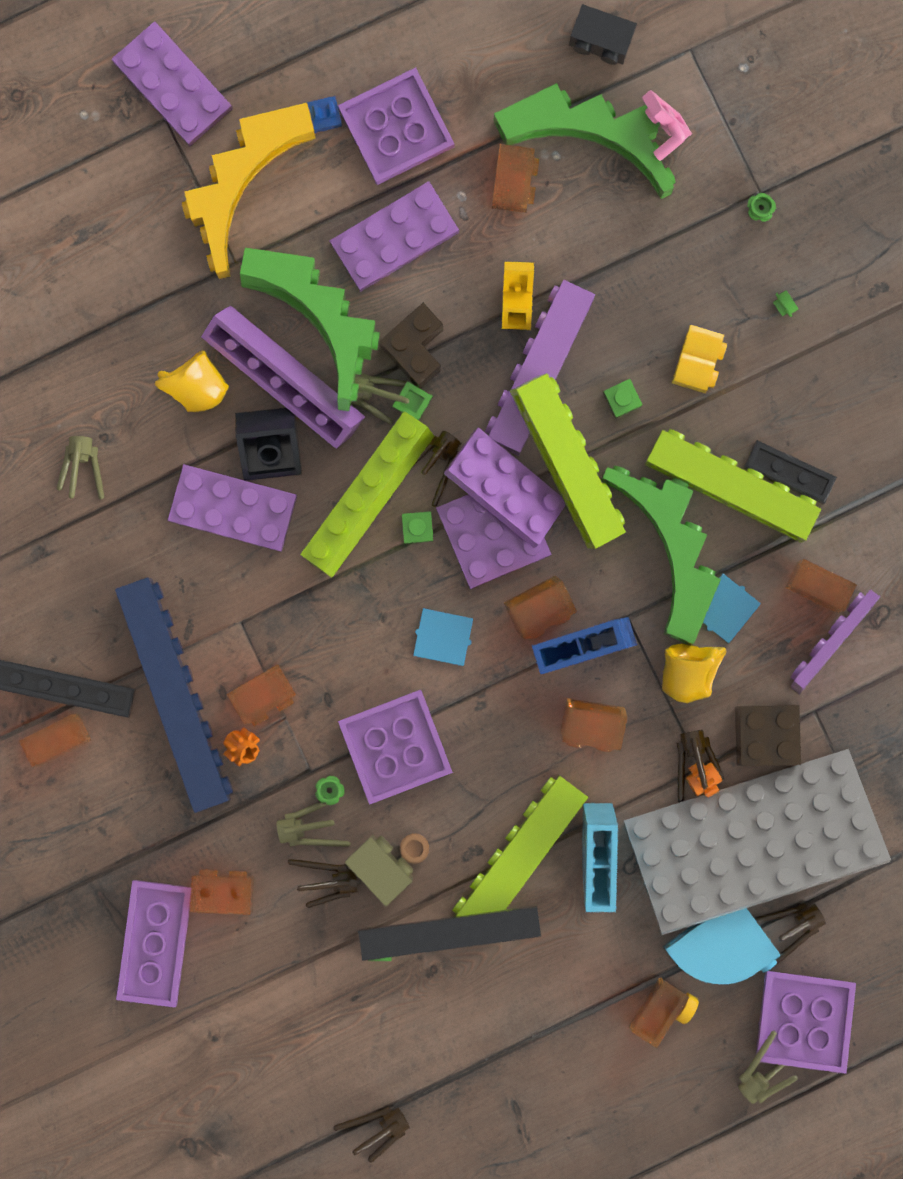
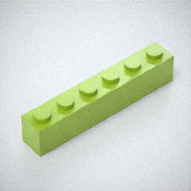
(568, 461)
(733, 486)
(368, 494)
(525, 849)

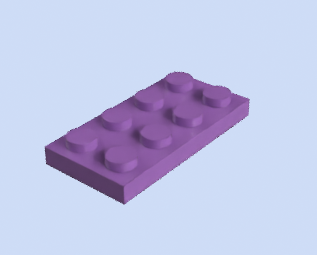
(172, 83)
(394, 236)
(505, 487)
(232, 508)
(840, 631)
(154, 943)

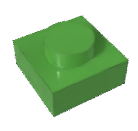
(622, 398)
(417, 401)
(417, 527)

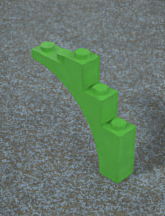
(549, 115)
(296, 283)
(664, 508)

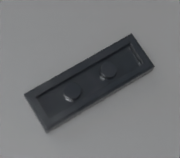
(791, 472)

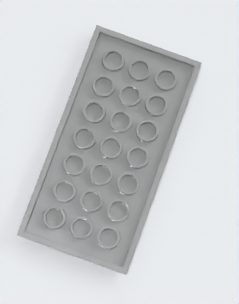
(756, 841)

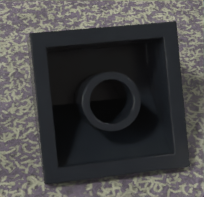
(268, 443)

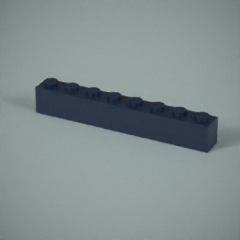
(173, 694)

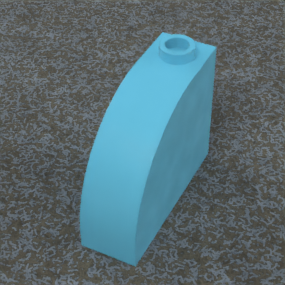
(599, 857)
(723, 949)

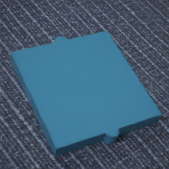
(729, 609)
(443, 637)

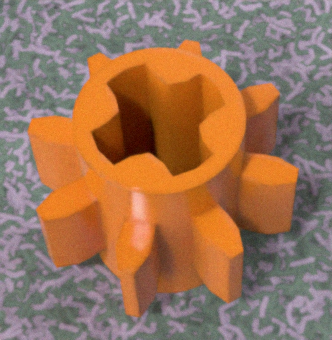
(241, 746)
(712, 777)

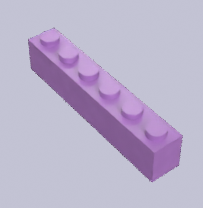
(544, 356)
(281, 376)

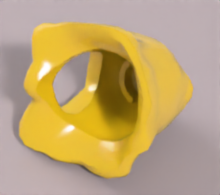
(194, 384)
(690, 671)

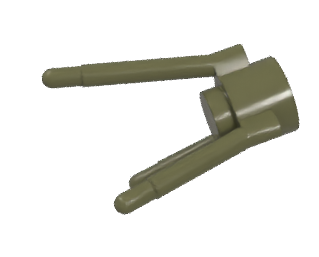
(367, 388)
(78, 452)
(291, 829)
(755, 1085)

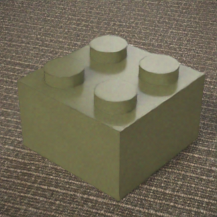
(380, 869)

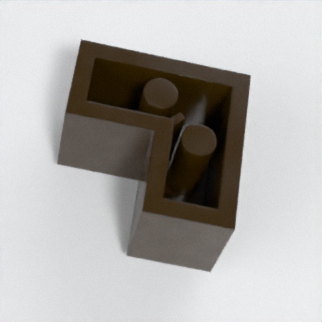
(407, 345)

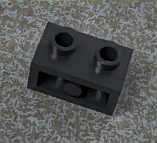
(602, 35)

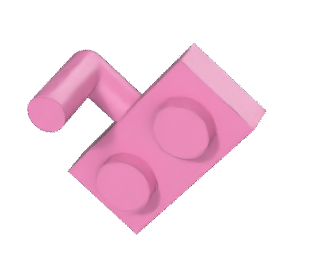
(669, 120)

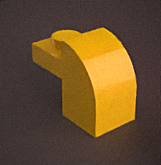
(517, 295)

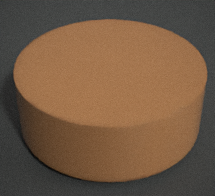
(414, 848)

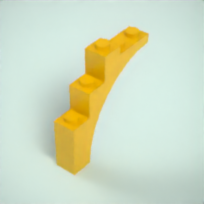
(214, 205)

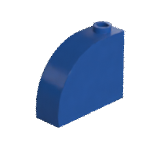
(584, 645)

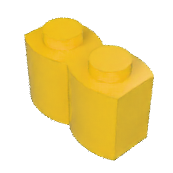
(698, 359)

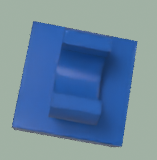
(324, 114)

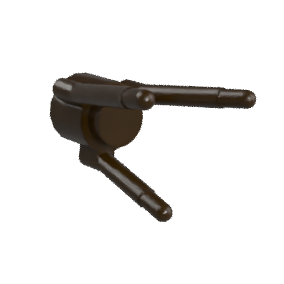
(443, 447)
(694, 744)
(344, 881)
(807, 922)
(393, 1125)

